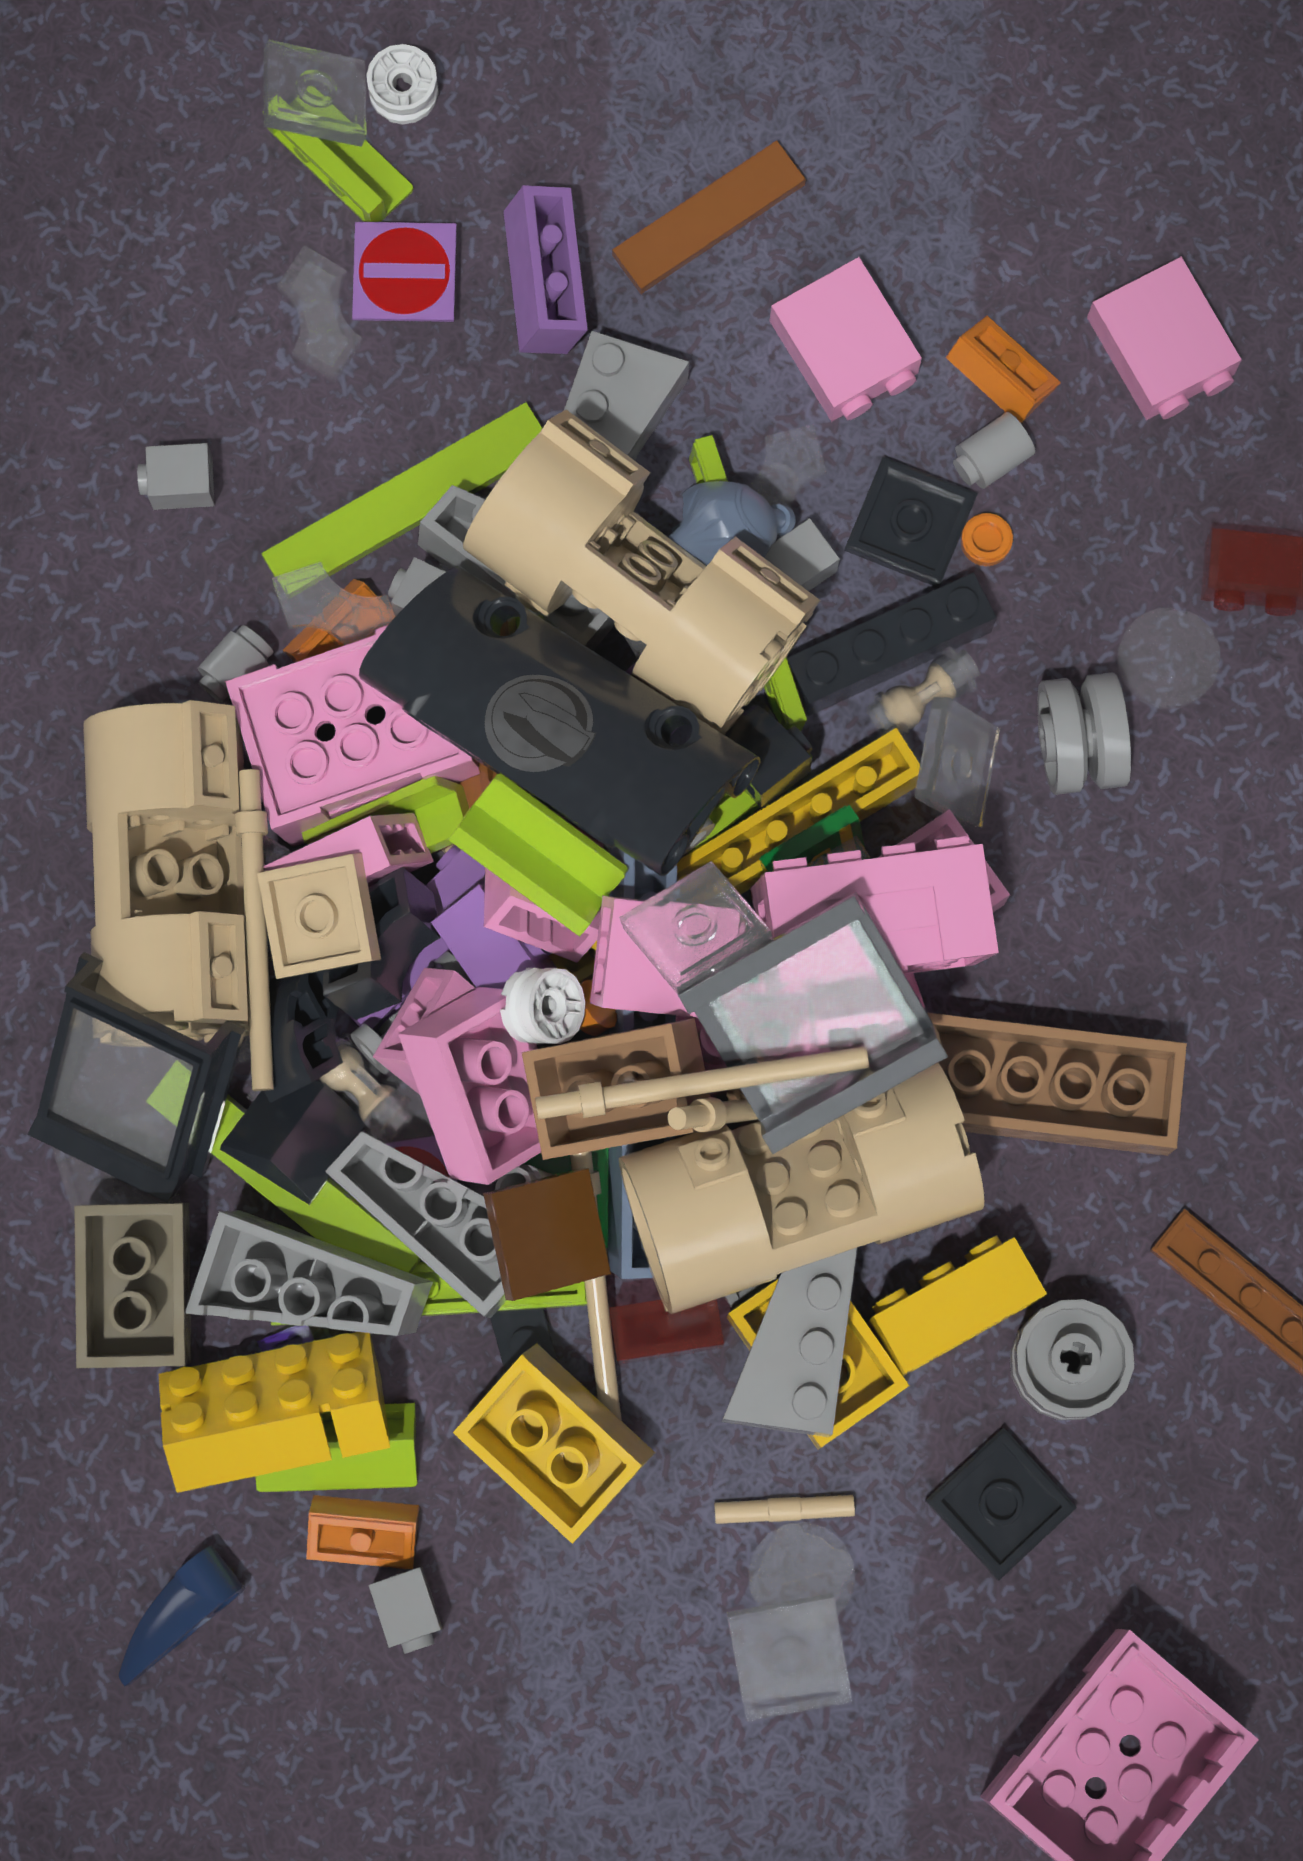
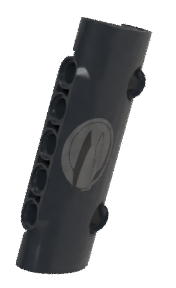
(556, 719)

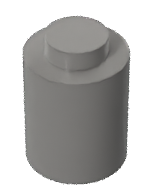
(993, 451)

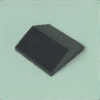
(294, 1138)

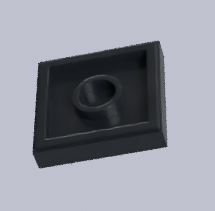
(910, 522)
(1000, 1504)

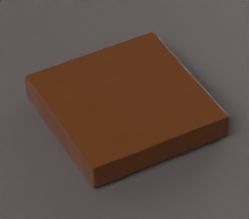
(547, 1234)

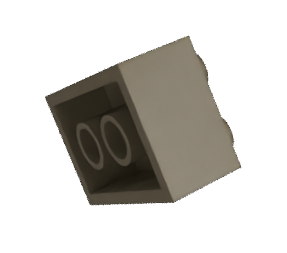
(132, 1285)

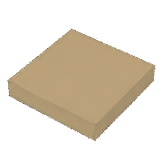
(319, 915)

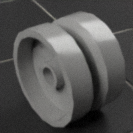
(1084, 733)
(1102, 1352)

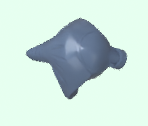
(724, 510)

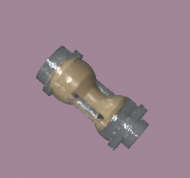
(905, 705)
(380, 1106)

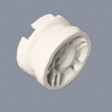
(414, 68)
(543, 1005)

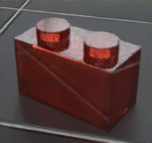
(1253, 570)
(649, 1332)

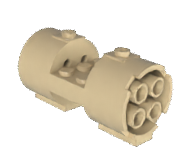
(570, 527)
(168, 863)
(733, 1215)

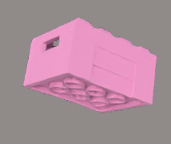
(317, 780)
(925, 903)
(1148, 1797)

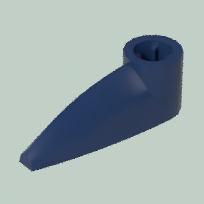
(181, 1608)

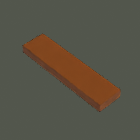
(708, 217)
(1234, 1286)

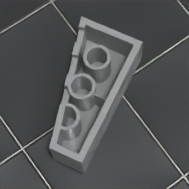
(625, 390)
(443, 537)
(429, 1214)
(294, 1279)
(798, 1351)

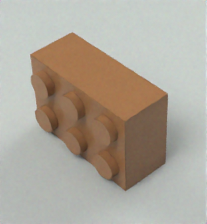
(612, 1060)

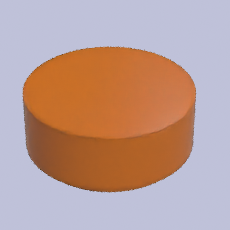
(986, 539)
(596, 1018)

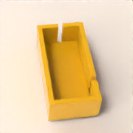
(266, 1410)

